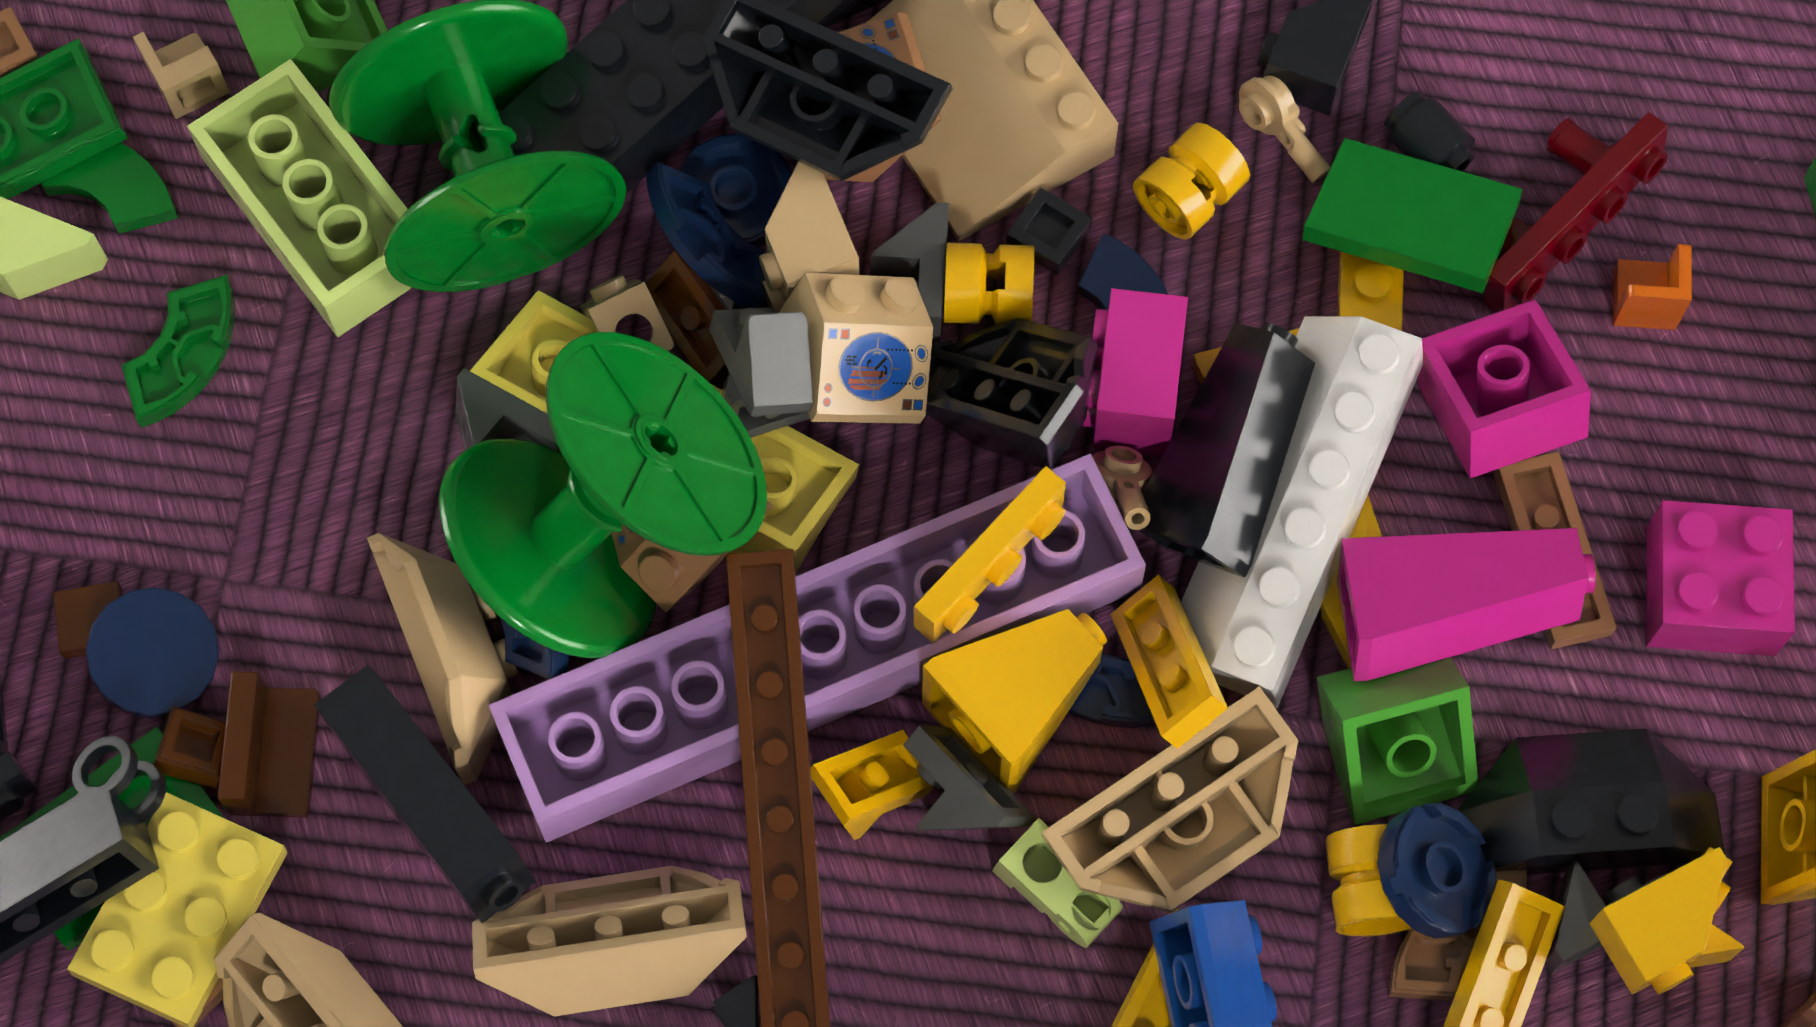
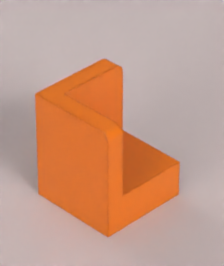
(1653, 292)

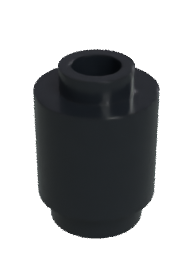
(1429, 132)

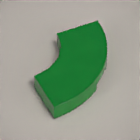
(119, 184)
(185, 352)

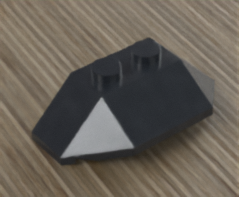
(817, 89)
(1014, 388)
(1593, 802)

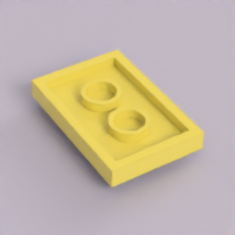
(164, 931)

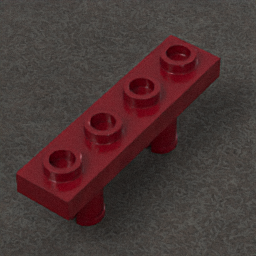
(1598, 196)

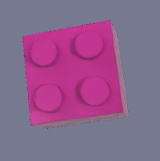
(1139, 377)
(1504, 389)
(1720, 578)

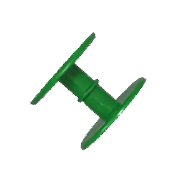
(446, 83)
(638, 449)

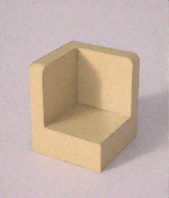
(183, 73)

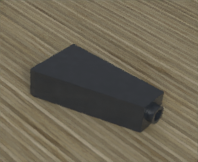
(1229, 450)
(425, 794)

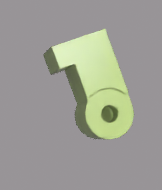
(1045, 883)

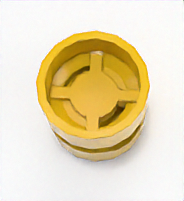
(1198, 174)
(965, 283)
(1360, 902)

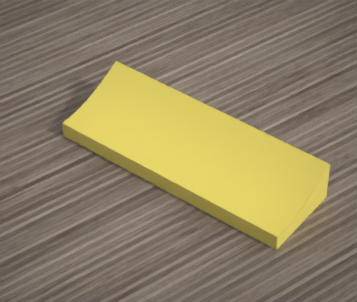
(800, 473)

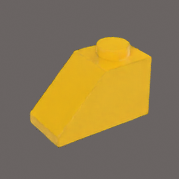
(1662, 925)

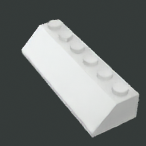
(1350, 411)

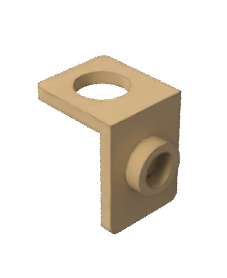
(620, 298)

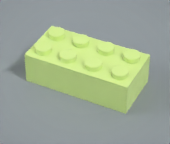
(306, 193)

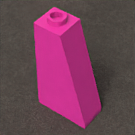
(1455, 593)

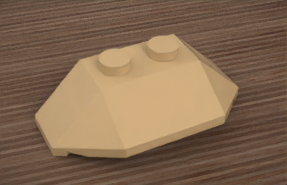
(449, 646)
(1184, 812)
(610, 939)
(293, 981)

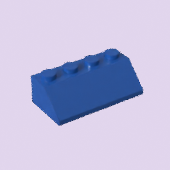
(1213, 967)

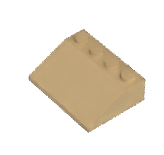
(1015, 109)

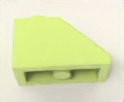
(42, 251)

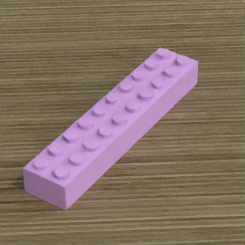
(670, 701)

